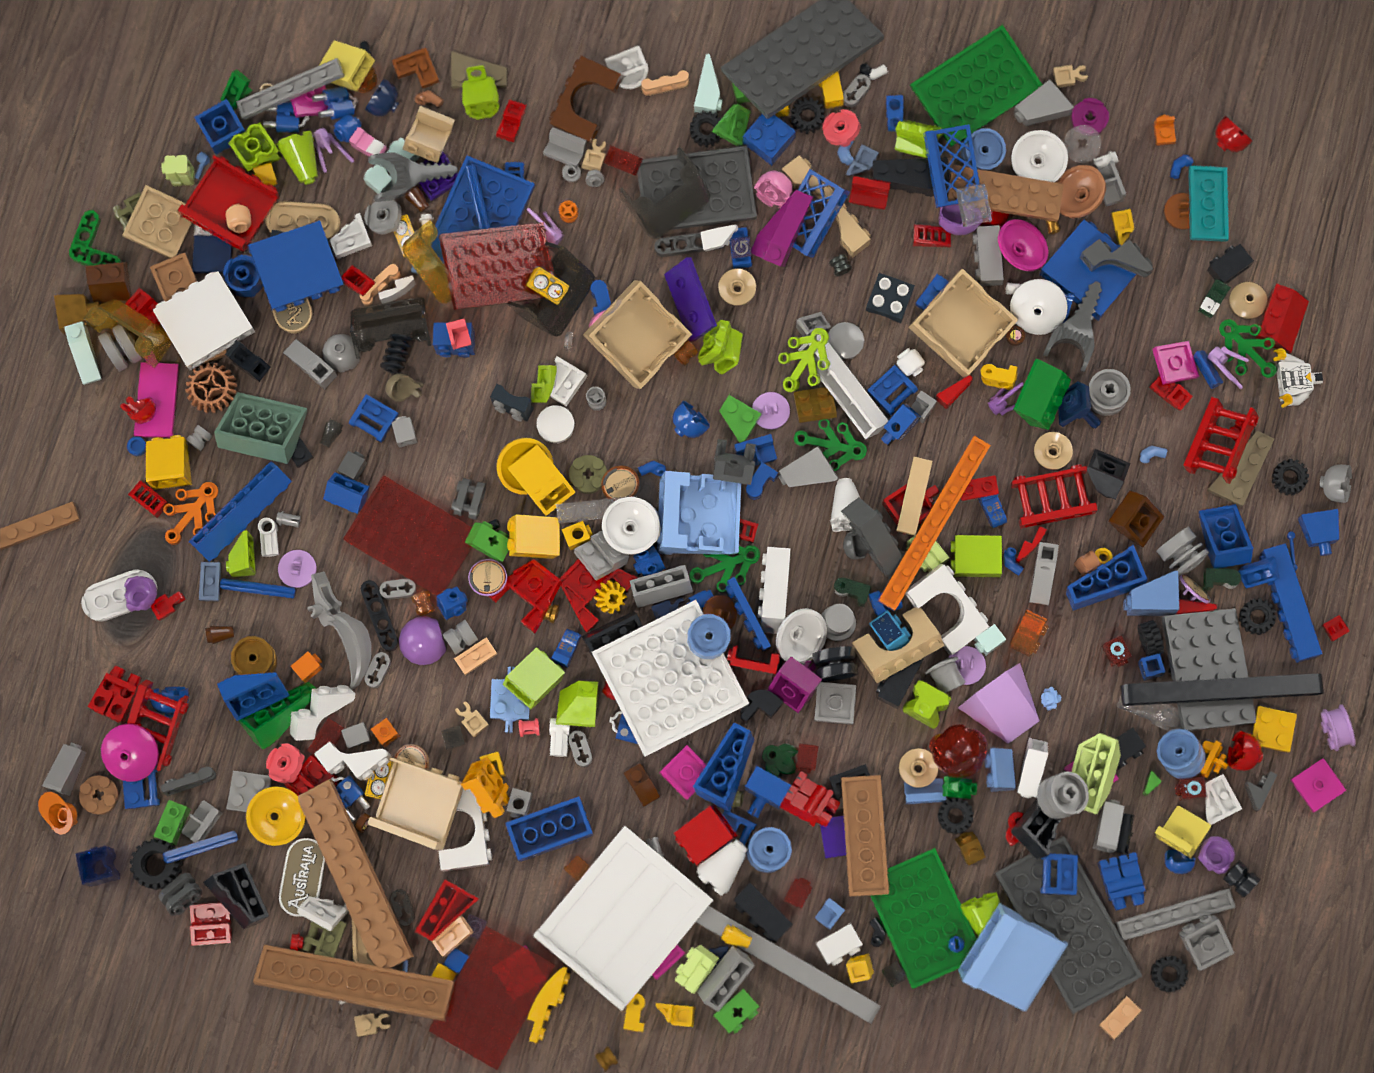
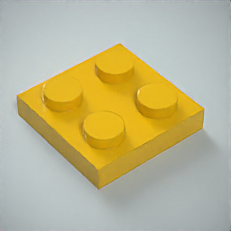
(1274, 728)

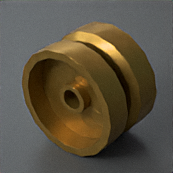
(245, 651)

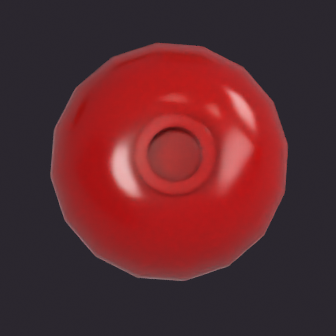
(1231, 136)
(1245, 752)

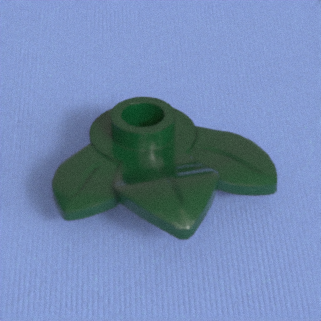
(782, 761)

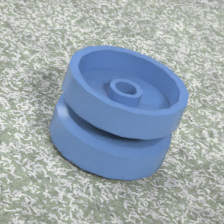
(992, 144)
(715, 627)
(1181, 754)
(760, 858)

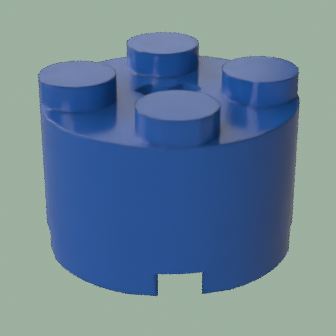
(238, 267)

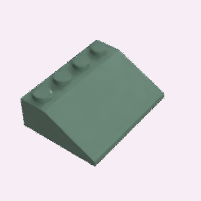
(261, 428)

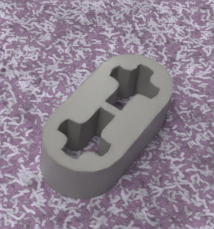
(852, 88)
(398, 593)
(374, 667)
(585, 747)

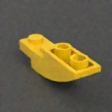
(551, 995)

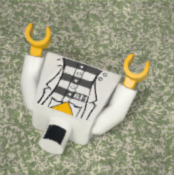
(1294, 378)

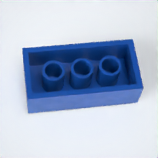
(549, 829)

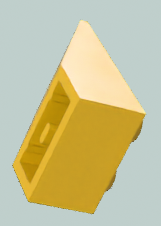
(541, 480)

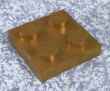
(814, 405)

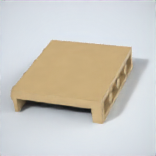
(418, 803)

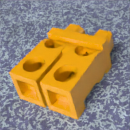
(487, 787)

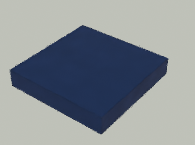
(210, 254)

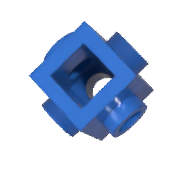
(648, 562)
(452, 602)

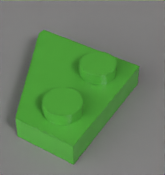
(733, 124)

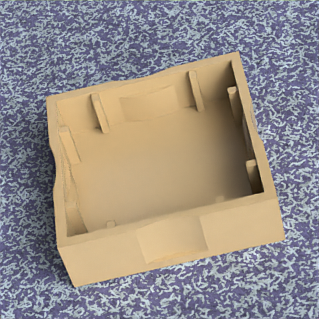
(963, 323)
(637, 334)

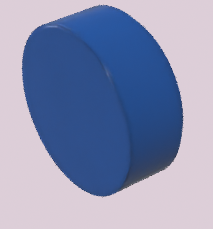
(136, 446)

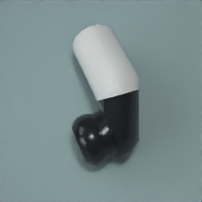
(872, 73)

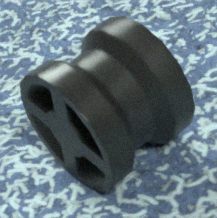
(840, 265)

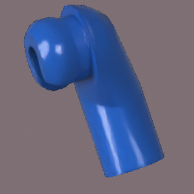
(653, 467)
(1010, 561)

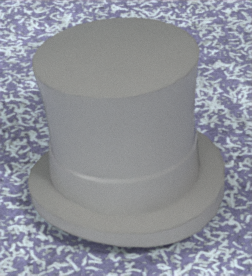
(839, 622)
(946, 675)

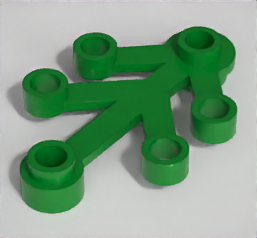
(1246, 346)
(834, 444)
(728, 564)

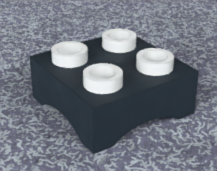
(890, 297)

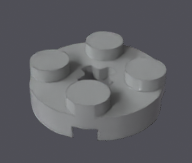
(389, 223)

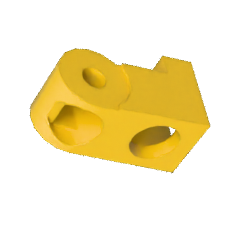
(999, 377)
(633, 1014)

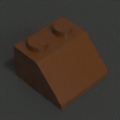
(108, 282)
(1136, 518)

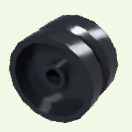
(835, 663)

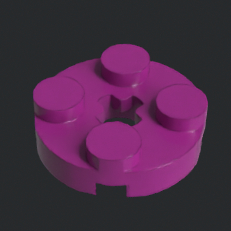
(1093, 106)

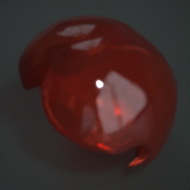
(959, 751)

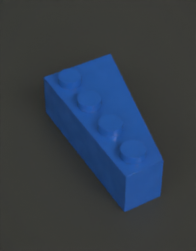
(1108, 580)
(725, 769)

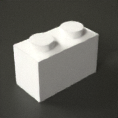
(839, 944)

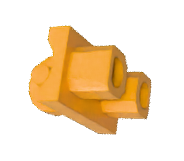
(1213, 751)

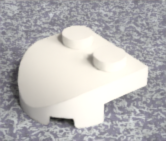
(630, 65)

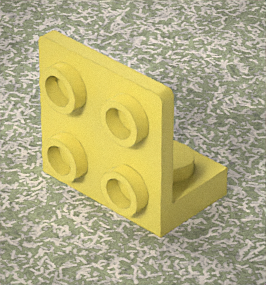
(1183, 831)

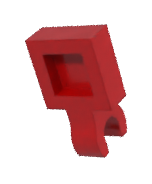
(164, 606)

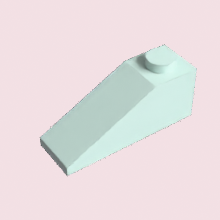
(708, 91)
(83, 352)

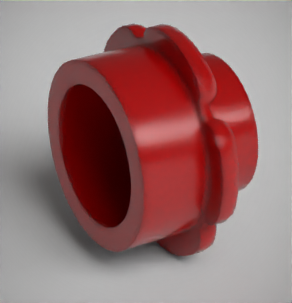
(296, 942)

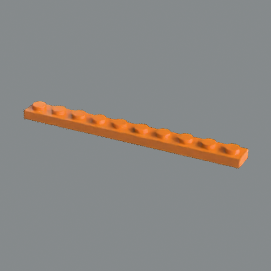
(934, 523)

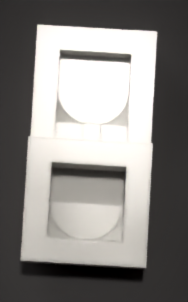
(402, 287)

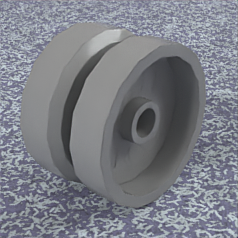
(119, 348)
(1113, 382)
(1062, 795)

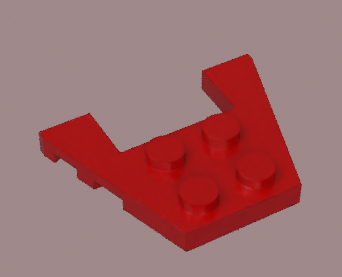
(536, 587)
(580, 590)

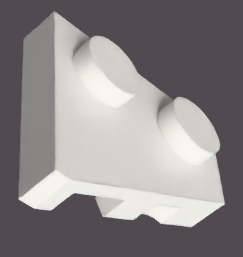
(1219, 800)

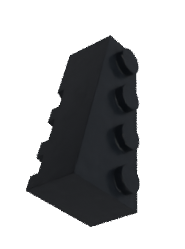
(907, 174)

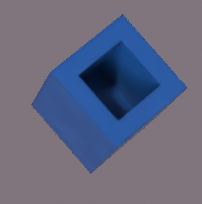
(1151, 667)

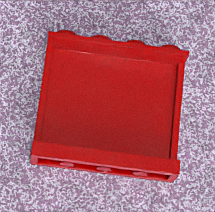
(219, 190)

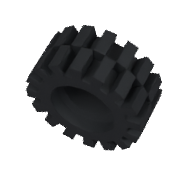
(807, 105)
(696, 134)
(1300, 471)
(1263, 606)
(1150, 638)
(955, 804)
(1180, 968)

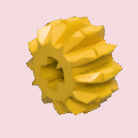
(610, 590)

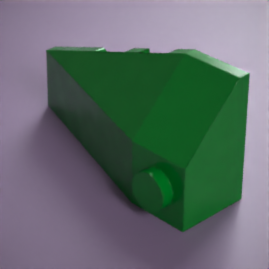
(272, 721)

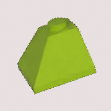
(242, 557)
(578, 704)

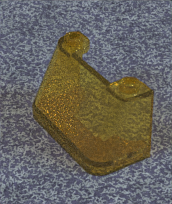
(426, 261)
(152, 339)

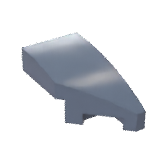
(862, 161)

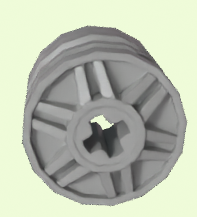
(1183, 551)

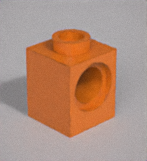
(307, 666)
(385, 732)

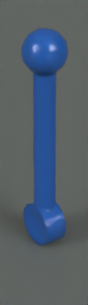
(1291, 535)

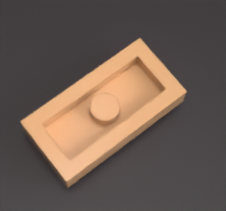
(475, 656)
(452, 936)
(1120, 1017)

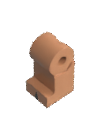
(1087, 563)

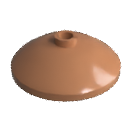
(1077, 183)

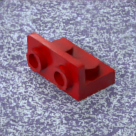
(981, 488)

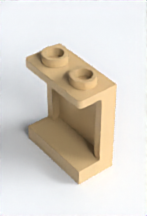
(429, 134)

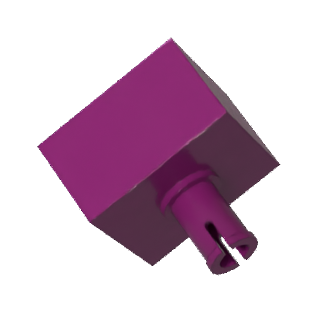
(795, 683)

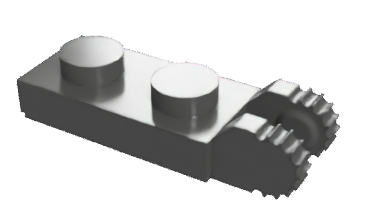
(189, 781)

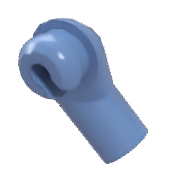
(844, 154)
(1152, 451)

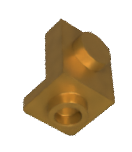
(970, 848)

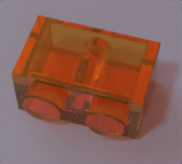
(1028, 633)

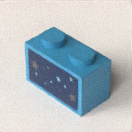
(889, 631)

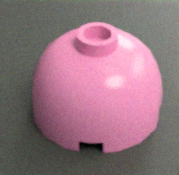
(773, 188)

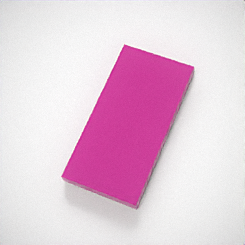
(160, 386)

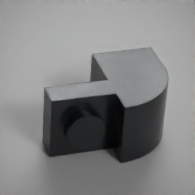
(247, 361)
(763, 701)

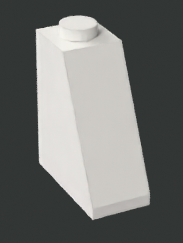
(1032, 768)

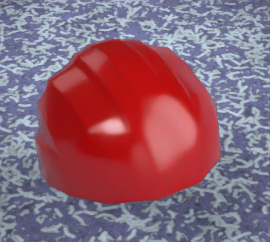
(139, 411)

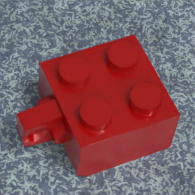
(894, 503)

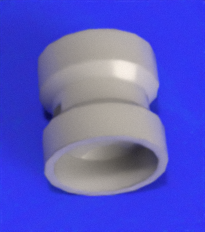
(596, 394)
(199, 438)

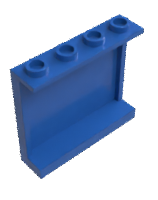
(296, 266)
(1074, 276)

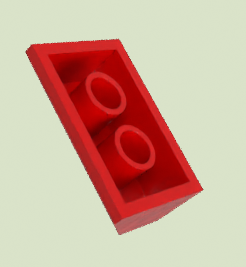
(1283, 317)

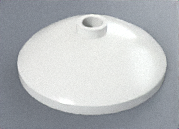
(1045, 147)
(1041, 295)
(631, 512)
(808, 637)

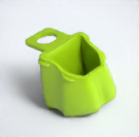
(480, 94)

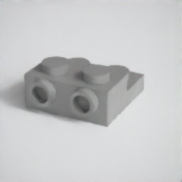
(600, 557)
(1206, 941)

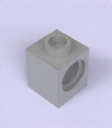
(404, 431)
(517, 794)

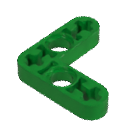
(85, 246)

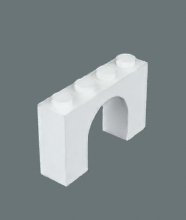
(970, 621)
(475, 852)

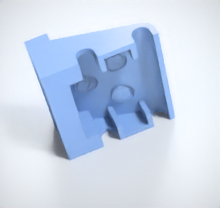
(698, 514)
(1011, 958)

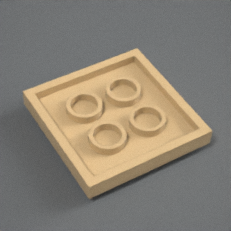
(157, 223)

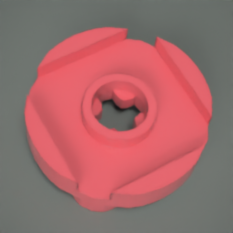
(845, 136)
(292, 768)

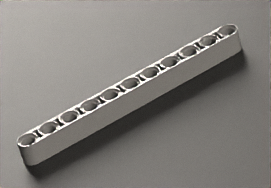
(795, 967)

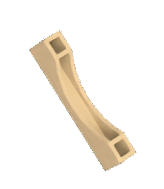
(852, 236)

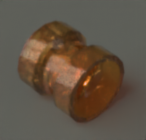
(685, 352)
(423, 603)

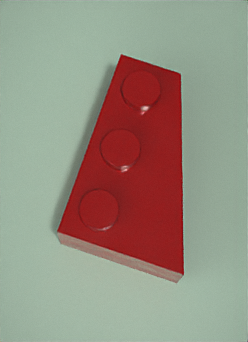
(444, 909)

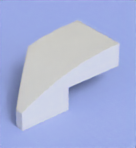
(717, 237)

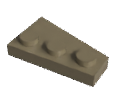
(460, 63)

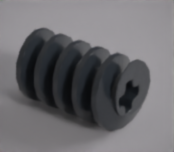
(395, 353)

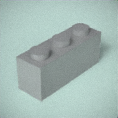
(988, 256)
(661, 586)
(725, 978)

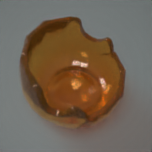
(369, 82)

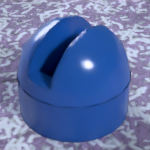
(951, 944)

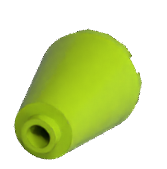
(300, 156)
(980, 910)

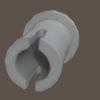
(288, 519)
(654, 844)

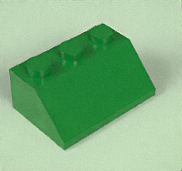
(1042, 394)

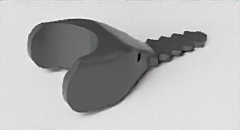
(407, 174)
(1078, 328)

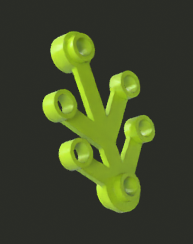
(807, 358)

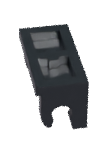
(835, 781)

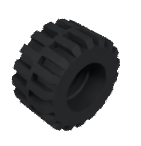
(139, 865)

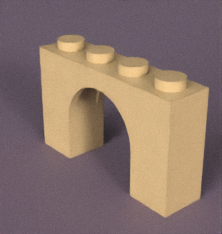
(886, 663)

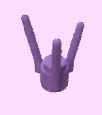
(997, 404)

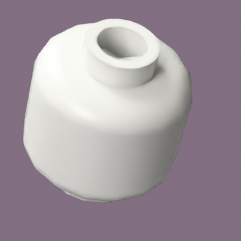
(910, 362)

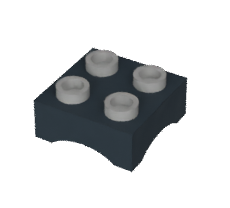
(518, 407)

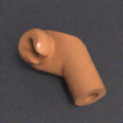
(428, 97)

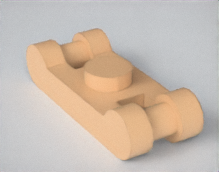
(665, 83)
(382, 280)

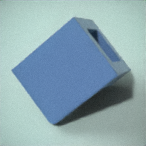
(829, 914)

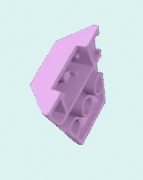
(1004, 705)

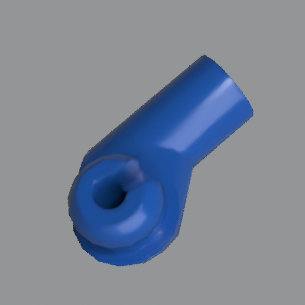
(1184, 160)

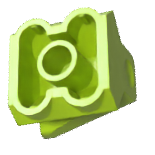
(911, 137)
(254, 147)
(721, 347)
(926, 704)

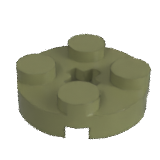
(580, 466)

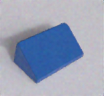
(1207, 369)
(1259, 572)

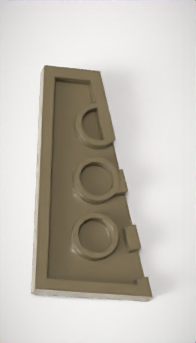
(1247, 471)

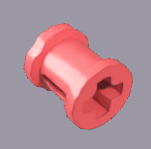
(529, 727)

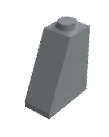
(1043, 105)
(807, 470)
(65, 769)
(1108, 826)

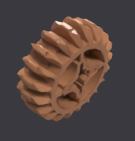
(209, 402)

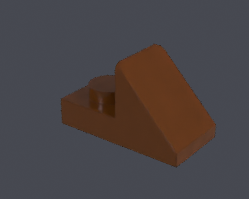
(642, 784)

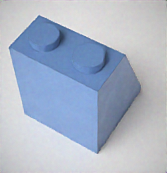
(1154, 598)

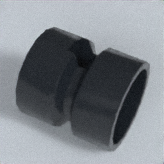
(1241, 879)

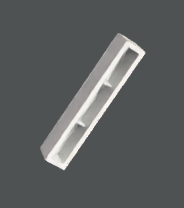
(849, 393)

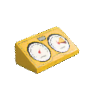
(404, 231)
(547, 285)
(377, 782)

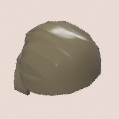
(402, 386)

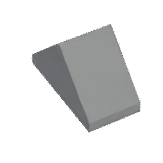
(807, 324)

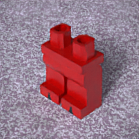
(115, 695)
(809, 801)

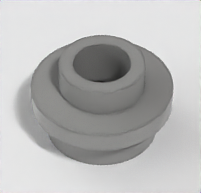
(571, 178)
(594, 178)

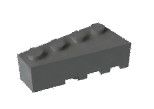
(874, 536)

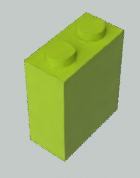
(976, 556)
(533, 678)

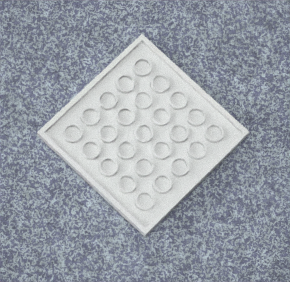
(664, 684)

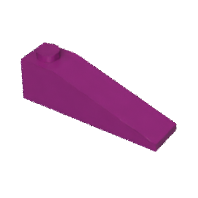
(780, 233)

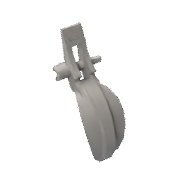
(351, 631)

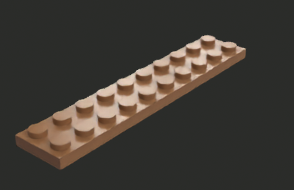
(354, 876)
(354, 982)

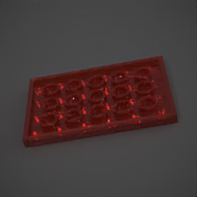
(494, 264)
(410, 536)
(492, 997)

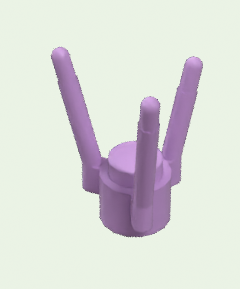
(323, 140)
(553, 233)
(1219, 358)

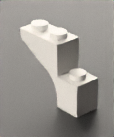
(323, 703)
(361, 763)

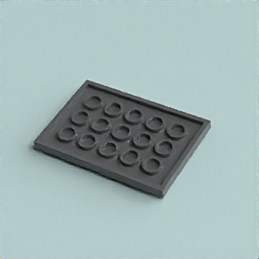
(725, 175)
(1202, 649)

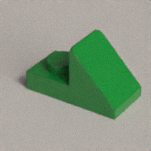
(236, 89)

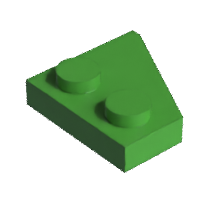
(739, 417)

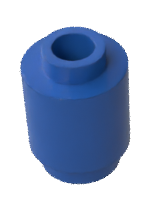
(701, 598)

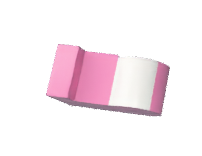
(366, 144)

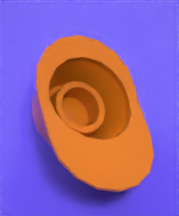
(57, 812)

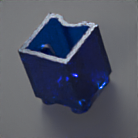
(86, 864)

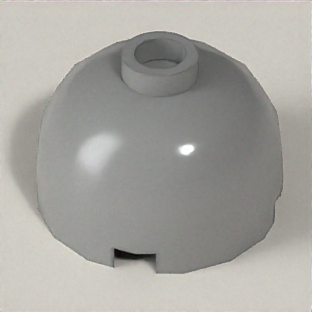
(340, 353)
(1336, 483)

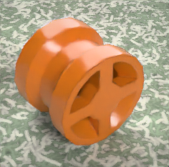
(568, 207)

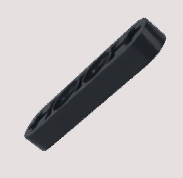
(380, 615)

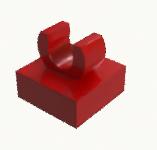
(1335, 628)

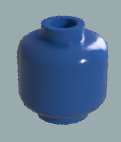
(346, 127)

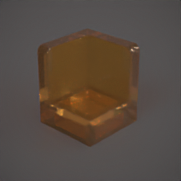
(577, 868)

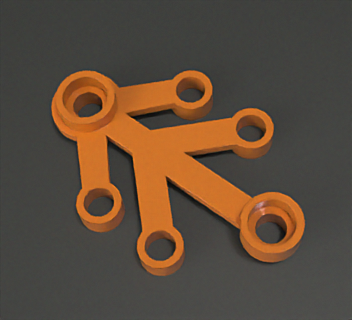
(192, 510)

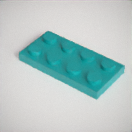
(1208, 203)

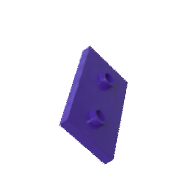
(690, 299)

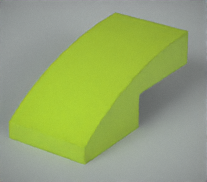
(542, 390)

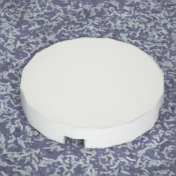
(555, 424)

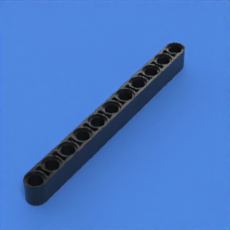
(1221, 689)

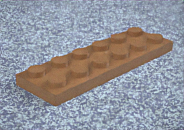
(1014, 193)
(176, 276)
(865, 835)

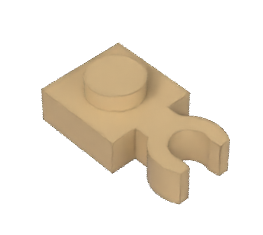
(1066, 76)
(595, 157)
(473, 721)
(368, 1024)

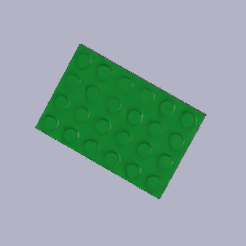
(976, 84)
(923, 917)

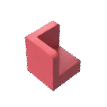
(458, 334)

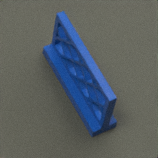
(935, 163)
(826, 217)

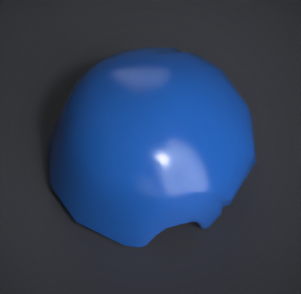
(1178, 862)

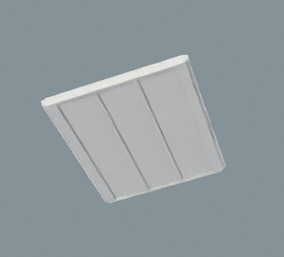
(623, 918)

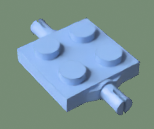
(506, 705)

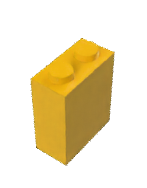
(533, 536)

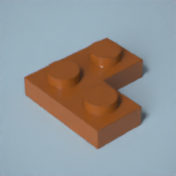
(419, 63)

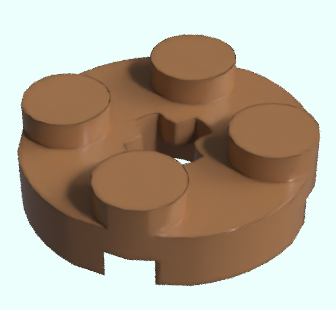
(92, 804)

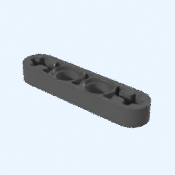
(690, 248)

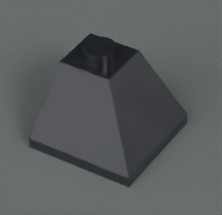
(1107, 473)

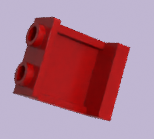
(771, 667)
(705, 834)

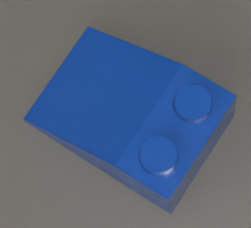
(1225, 536)
(251, 693)

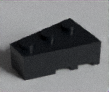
(1036, 831)
(238, 895)

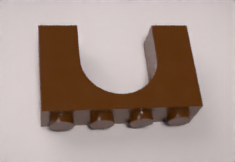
(585, 73)

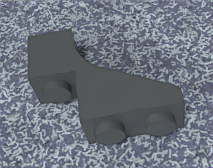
(1126, 257)

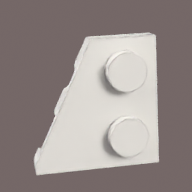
(351, 238)
(567, 381)
(322, 912)

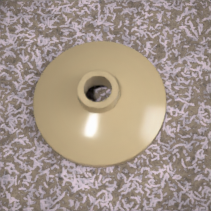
(736, 278)
(1245, 308)
(1057, 442)
(921, 758)

